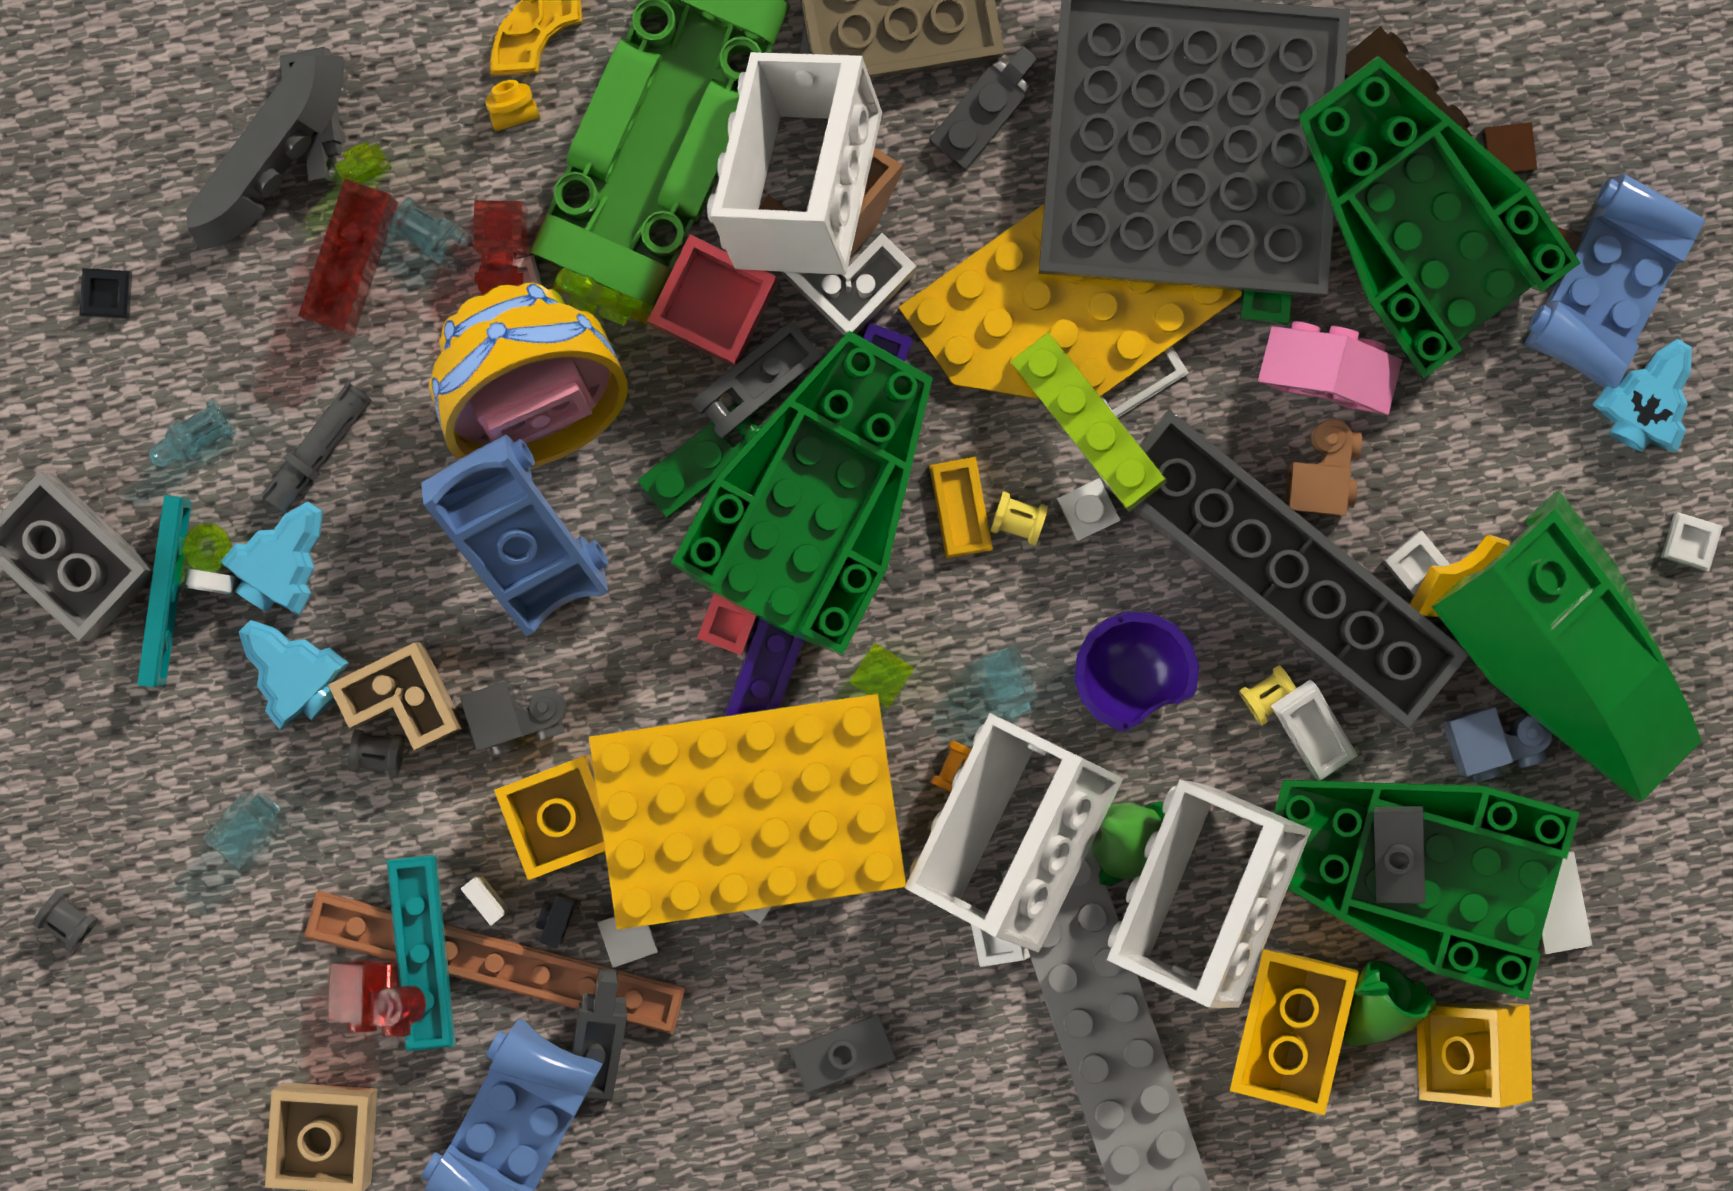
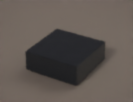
(105, 293)

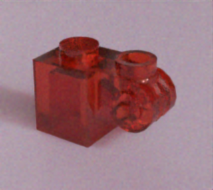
(499, 237)
(368, 996)

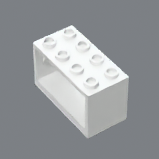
(804, 88)
(1048, 852)
(1250, 912)

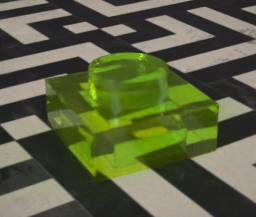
(362, 162)
(882, 674)

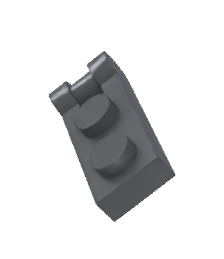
(757, 378)

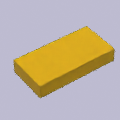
(960, 507)

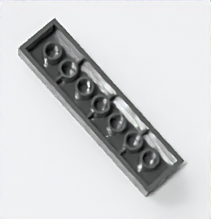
(1295, 575)

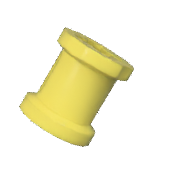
(1019, 518)
(1267, 693)

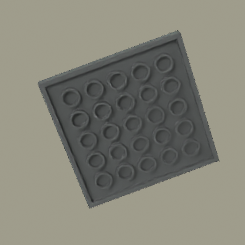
(1187, 144)

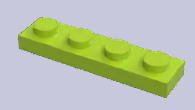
(1088, 422)

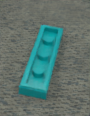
(164, 592)
(422, 947)

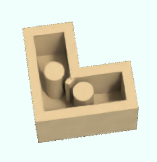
(400, 683)

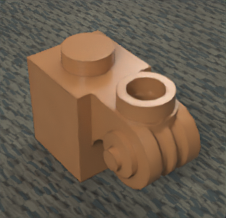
(1326, 486)

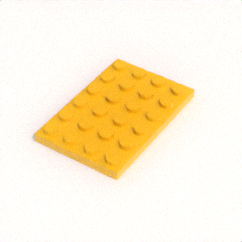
(747, 811)

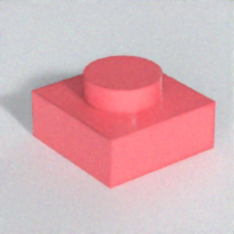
(726, 625)

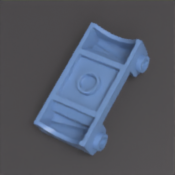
(1622, 272)
(513, 533)
(515, 1116)

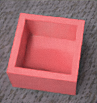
(712, 302)

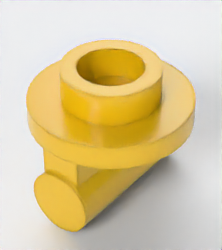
(511, 105)

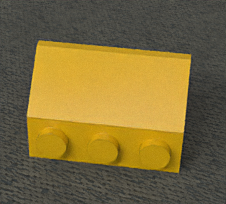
(1294, 1031)

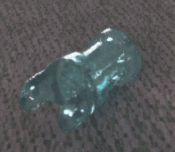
(429, 233)
(183, 442)

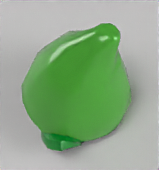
(1123, 839)
(1385, 1005)

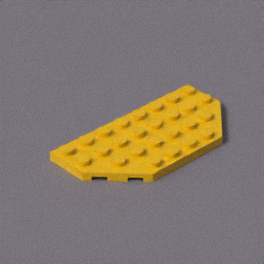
(1000, 306)

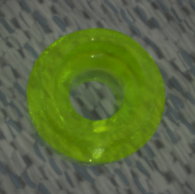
(192, 546)

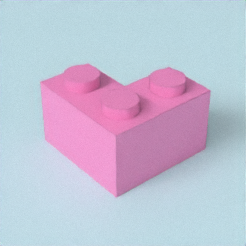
(1331, 366)

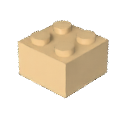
(321, 1137)

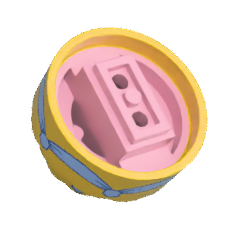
(525, 371)

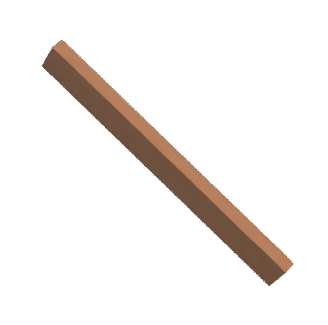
(497, 962)

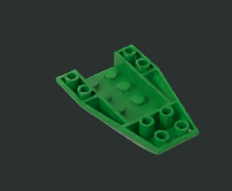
(1427, 214)
(814, 498)
(1574, 650)
(1486, 873)

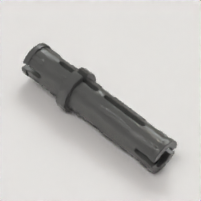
(309, 456)

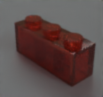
(348, 258)

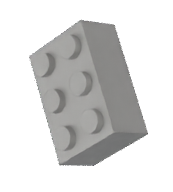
(69, 557)

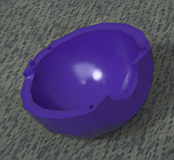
(1134, 668)

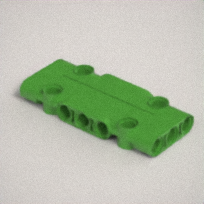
(653, 141)

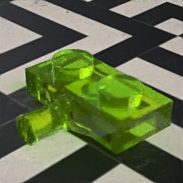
(588, 296)

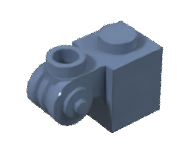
(1483, 747)

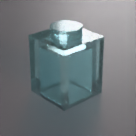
(1005, 682)
(245, 829)

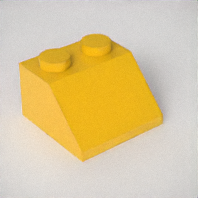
(1475, 1054)

